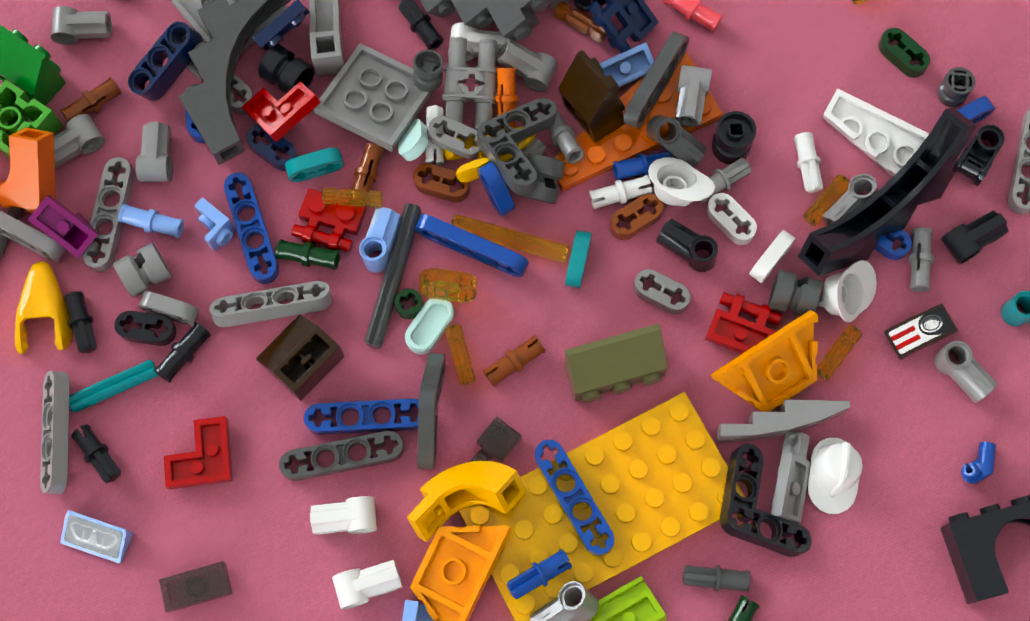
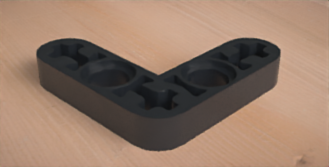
(746, 508)

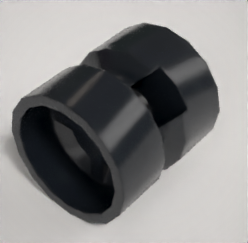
(283, 68)
(733, 137)

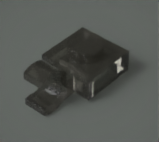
(496, 441)

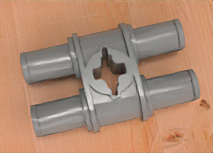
(458, 72)

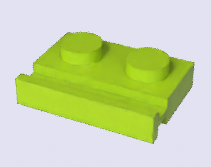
(630, 603)

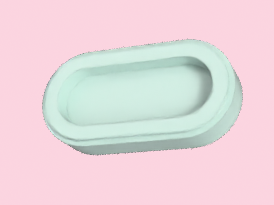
(413, 141)
(429, 325)

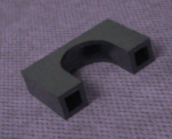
(973, 547)

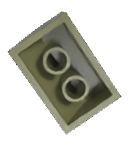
(616, 363)

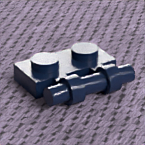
(633, 15)
(288, 19)

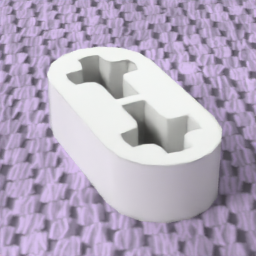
(734, 216)
(772, 256)

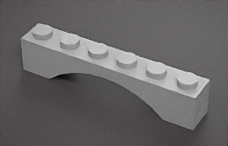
(326, 36)

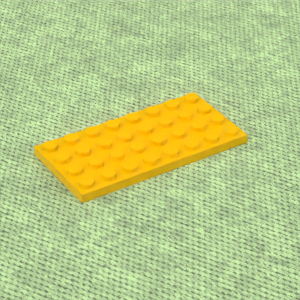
(650, 480)

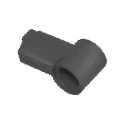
(677, 140)

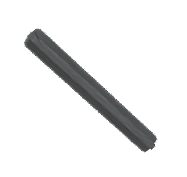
(392, 276)

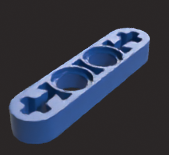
(252, 227)
(471, 245)
(366, 421)
(575, 496)

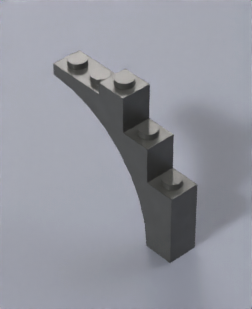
(513, 17)
(216, 61)

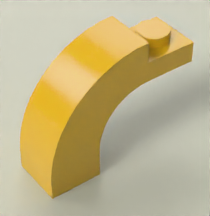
(465, 486)

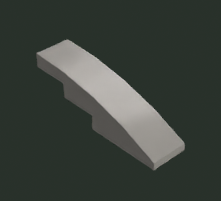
(792, 417)

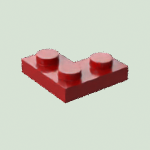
(281, 116)
(208, 463)

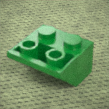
(28, 67)

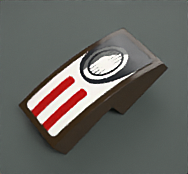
(920, 331)

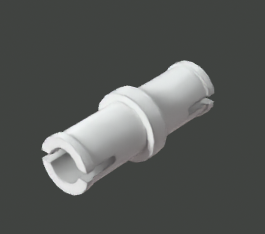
(620, 192)

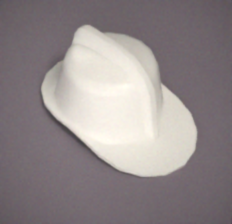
(678, 182)
(849, 291)
(834, 475)

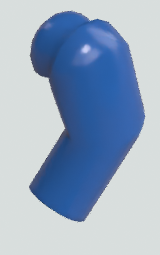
(981, 467)

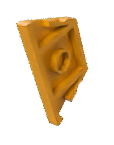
(774, 367)
(458, 569)

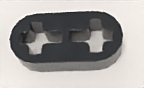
(146, 321)

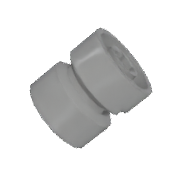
(142, 269)

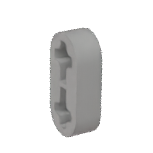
(452, 143)
(665, 285)
(169, 307)

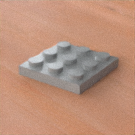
(373, 97)

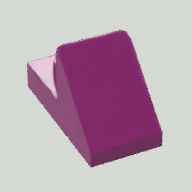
(64, 226)

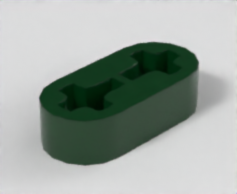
(904, 52)

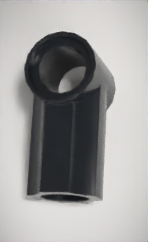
(969, 239)
(685, 244)

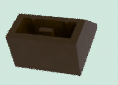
(592, 97)
(301, 356)

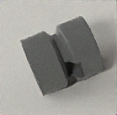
(548, 173)
(794, 294)

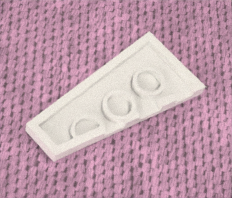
(875, 132)

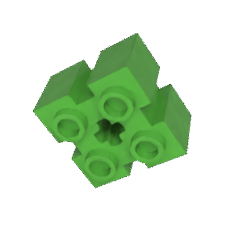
(20, 112)

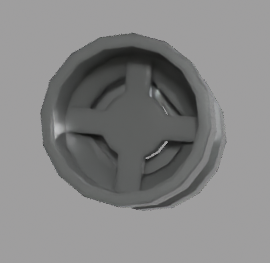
(428, 70)
(956, 87)

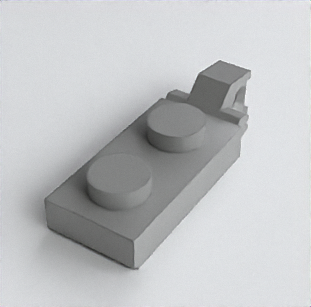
(792, 478)

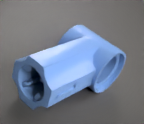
(380, 238)

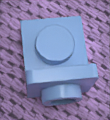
(219, 225)

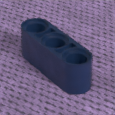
(152, 66)

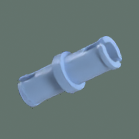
(151, 221)

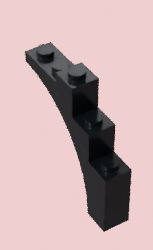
(891, 207)

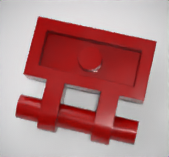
(338, 217)
(738, 333)

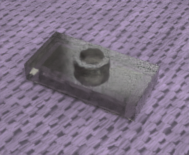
(195, 586)

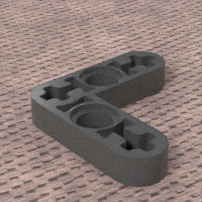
(507, 137)
(428, 410)

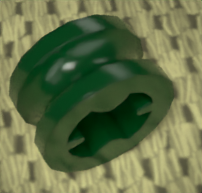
(404, 295)

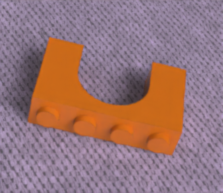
(30, 170)

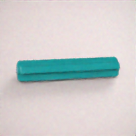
(112, 386)

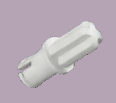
(432, 112)
(808, 162)

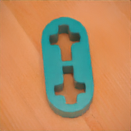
(314, 164)
(578, 259)

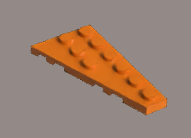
(627, 140)

